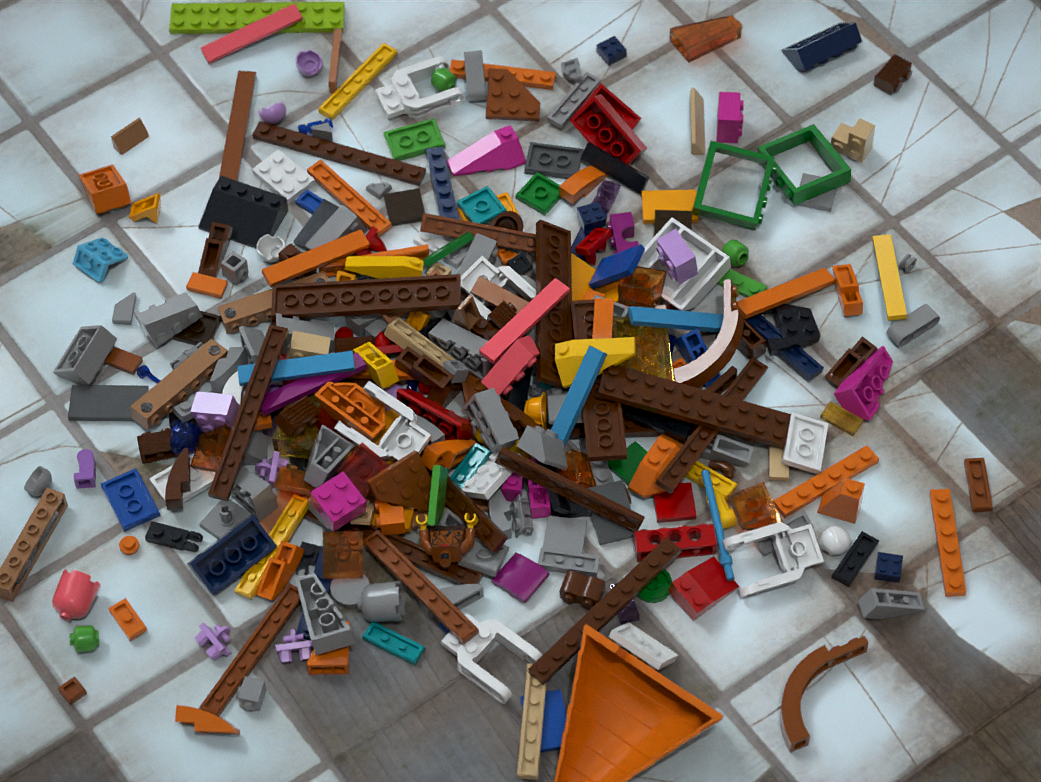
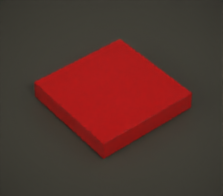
(675, 506)

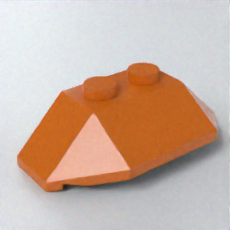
(353, 407)
(653, 465)

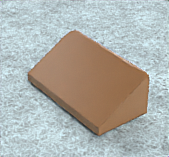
(129, 136)

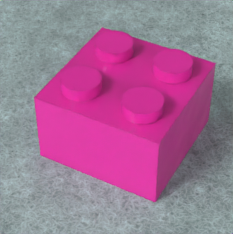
(729, 117)
(338, 501)

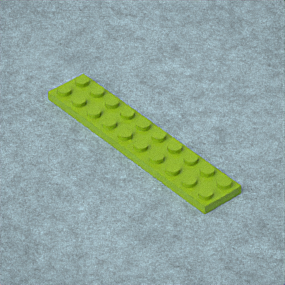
(230, 17)

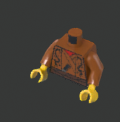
(447, 543)

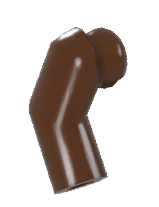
(723, 466)

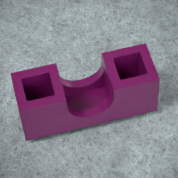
(621, 227)

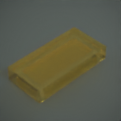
(841, 418)

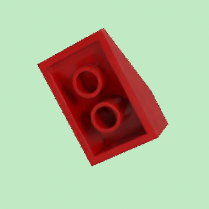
(621, 108)
(702, 588)

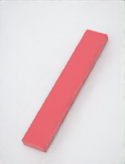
(251, 33)
(524, 320)

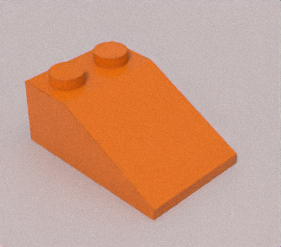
(105, 189)

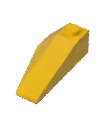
(385, 266)
(571, 354)

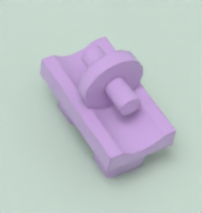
(270, 469)
(218, 647)
(304, 648)

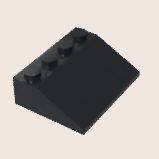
(246, 209)

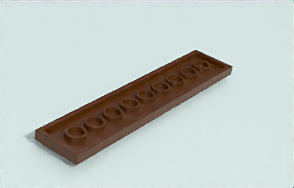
(552, 262)
(367, 296)
(694, 405)
(601, 416)

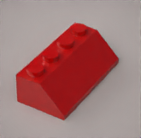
(607, 130)
(445, 420)

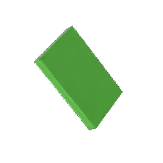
(413, 139)
(437, 495)

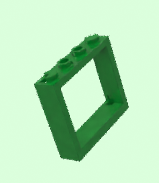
(810, 134)
(723, 215)

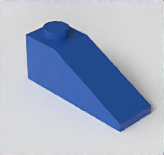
(691, 347)

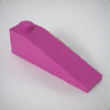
(492, 152)
(863, 387)

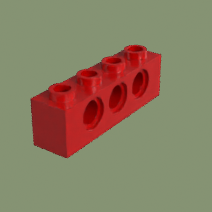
(683, 534)

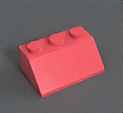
(512, 366)

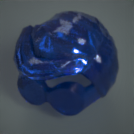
(184, 436)

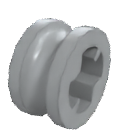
(908, 263)

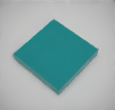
(481, 206)

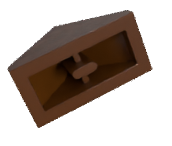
(445, 396)

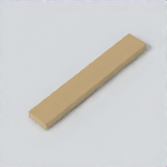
(531, 728)

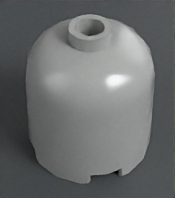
(383, 602)

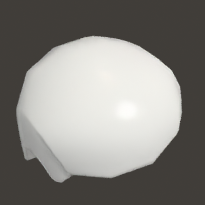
(269, 247)
(835, 540)

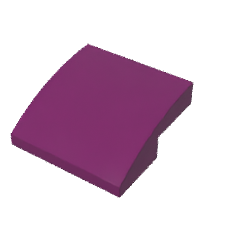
(520, 577)

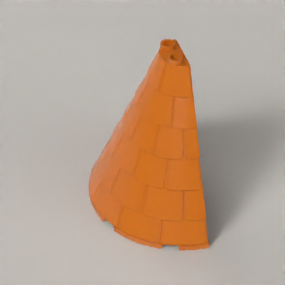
(623, 715)

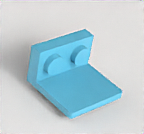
(96, 256)

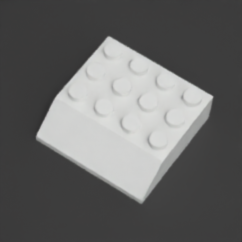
(710, 261)

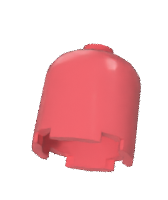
(74, 595)

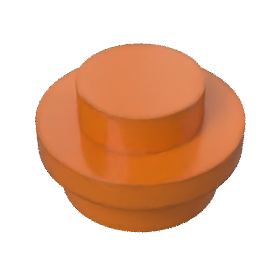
(129, 545)

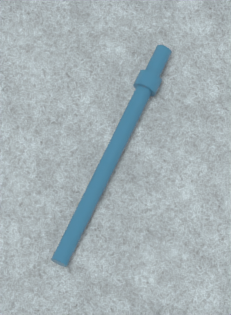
(725, 559)

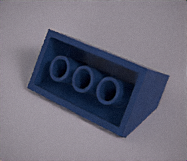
(823, 45)
(232, 554)

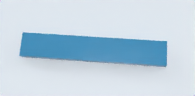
(675, 319)
(304, 367)
(578, 393)

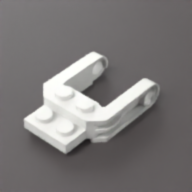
(402, 97)
(500, 276)
(402, 436)
(794, 549)
(473, 650)

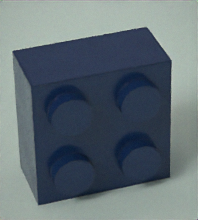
(611, 50)
(591, 216)
(888, 567)

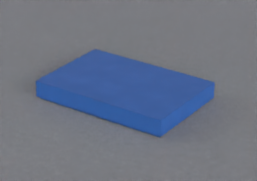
(616, 266)
(130, 500)
(553, 721)

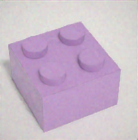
(677, 257)
(214, 410)

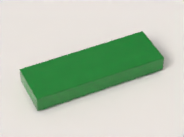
(448, 248)

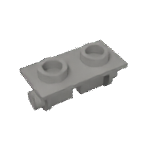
(520, 509)

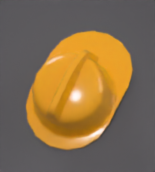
(537, 409)

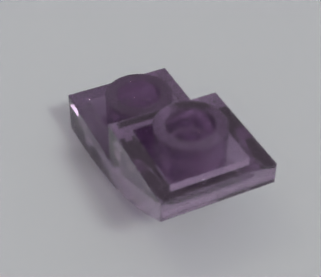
(606, 195)

